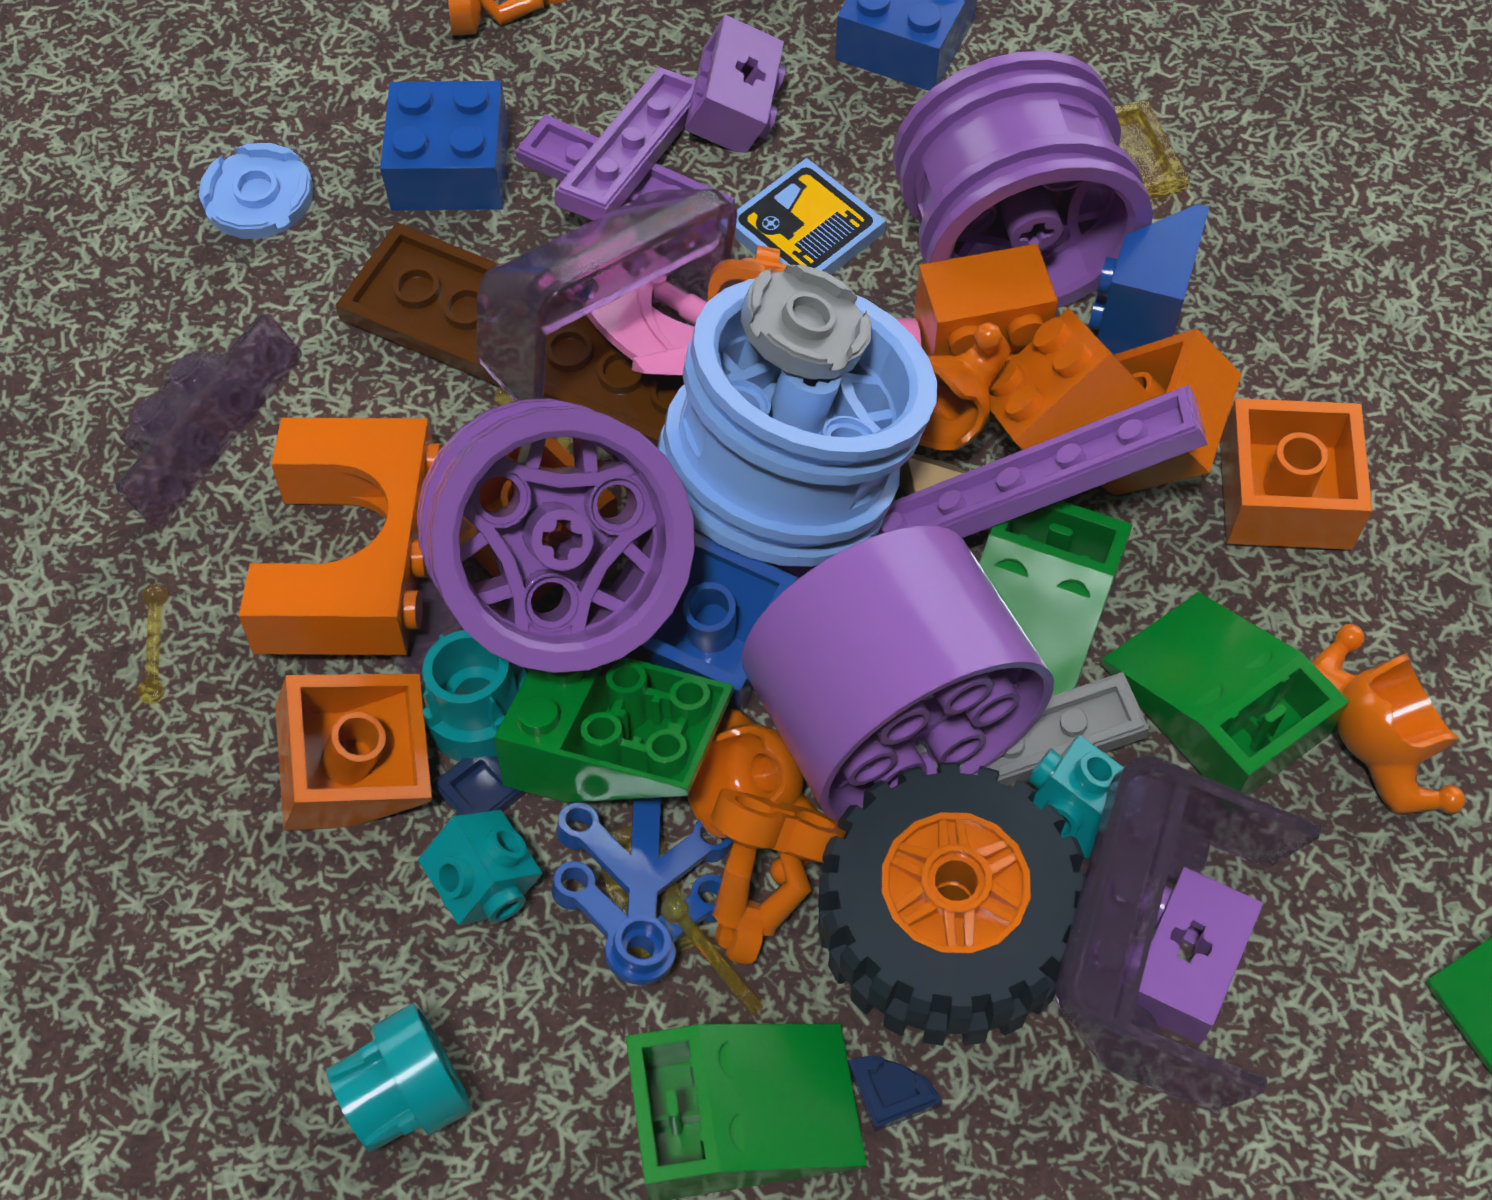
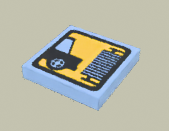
(808, 220)

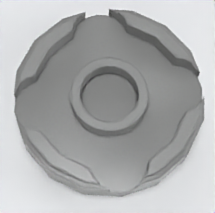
(805, 322)

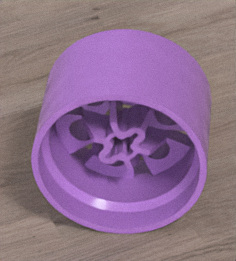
(893, 653)

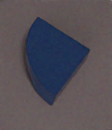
(891, 1091)

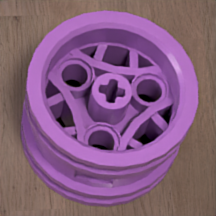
(1021, 159)
(591, 621)

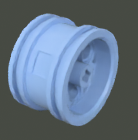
(789, 460)

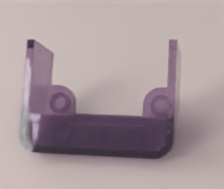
(591, 267)
(1148, 832)

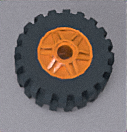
(949, 902)

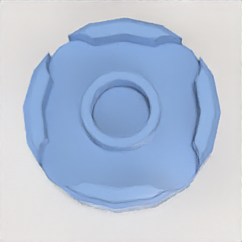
(260, 205)

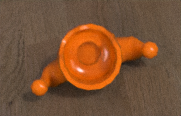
(964, 390)
(1390, 726)
(750, 761)

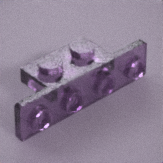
(200, 415)

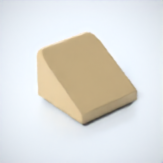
(923, 472)

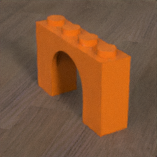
(372, 596)

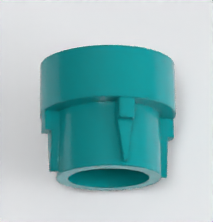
(466, 695)
(398, 1082)

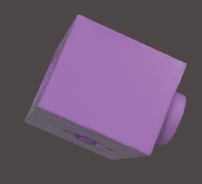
(736, 86)
(1217, 926)

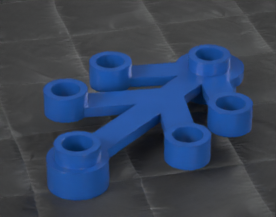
(642, 878)

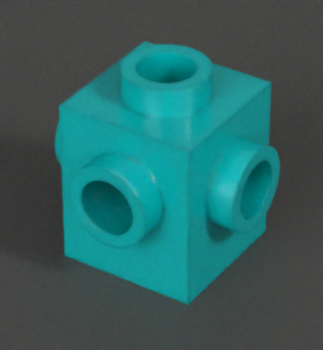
(1076, 788)
(480, 867)

